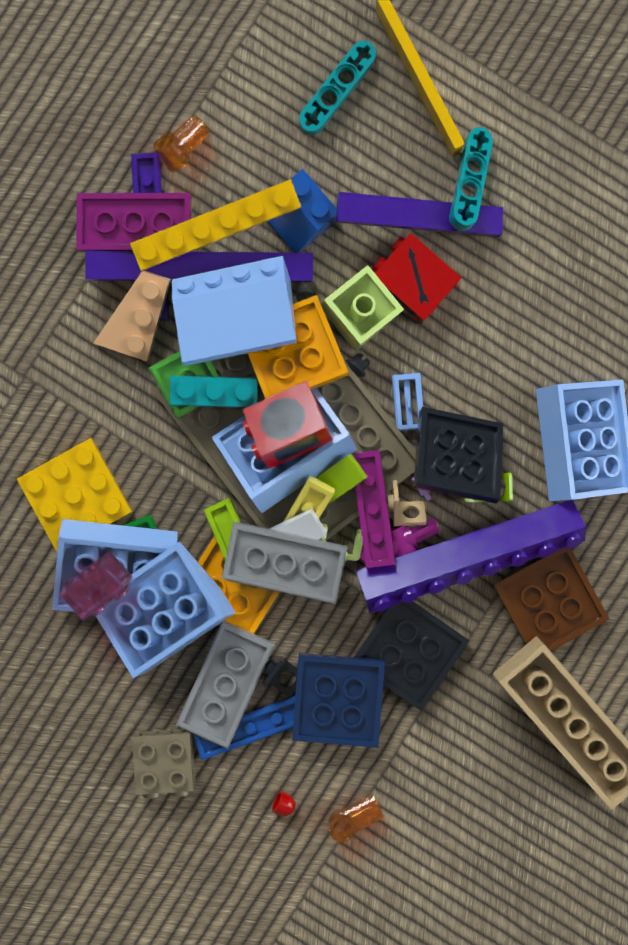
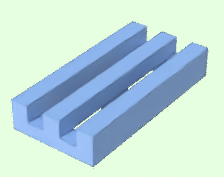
(396, 395)

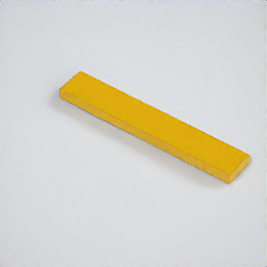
(419, 76)

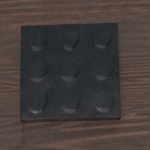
(459, 455)
(415, 651)

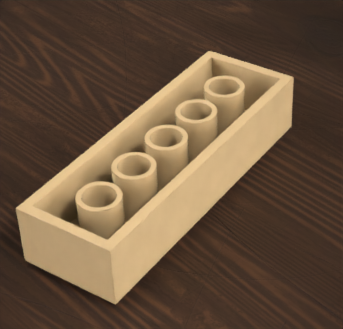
(568, 719)

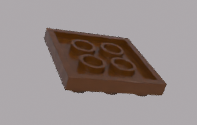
(551, 600)

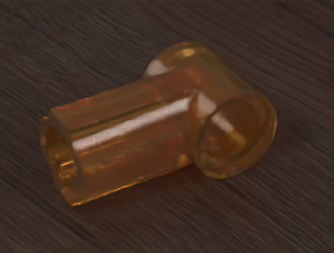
(176, 146)
(358, 817)

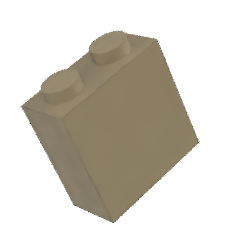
(163, 763)

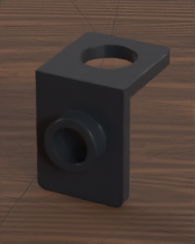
(272, 674)

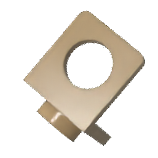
(397, 509)

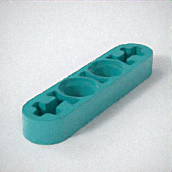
(339, 89)
(473, 179)

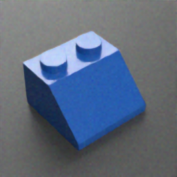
(308, 223)

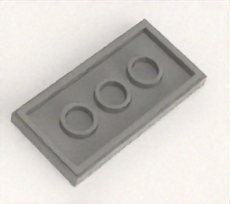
(284, 562)
(225, 684)

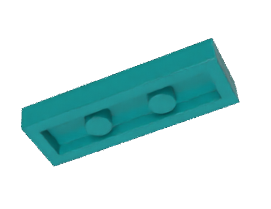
(212, 391)

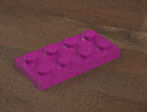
(119, 219)

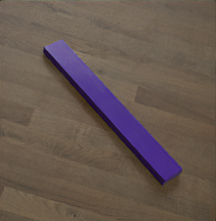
(124, 266)

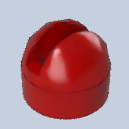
(283, 804)

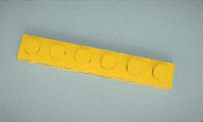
(216, 225)

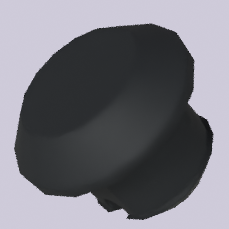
(357, 365)

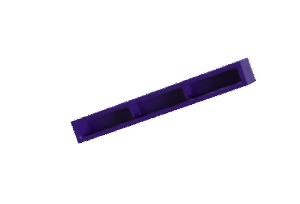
(472, 556)

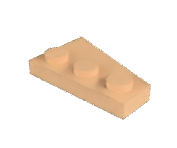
(137, 317)

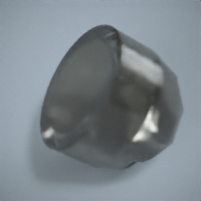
(306, 290)

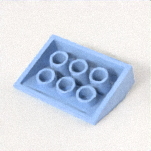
(234, 311)
(584, 439)
(272, 485)
(85, 542)
(164, 611)

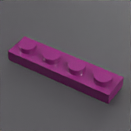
(374, 511)

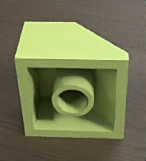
(361, 307)

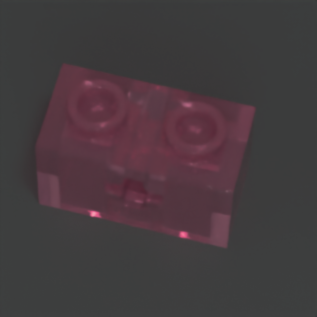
(96, 586)

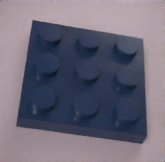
(338, 700)

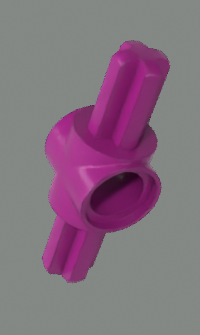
(406, 538)

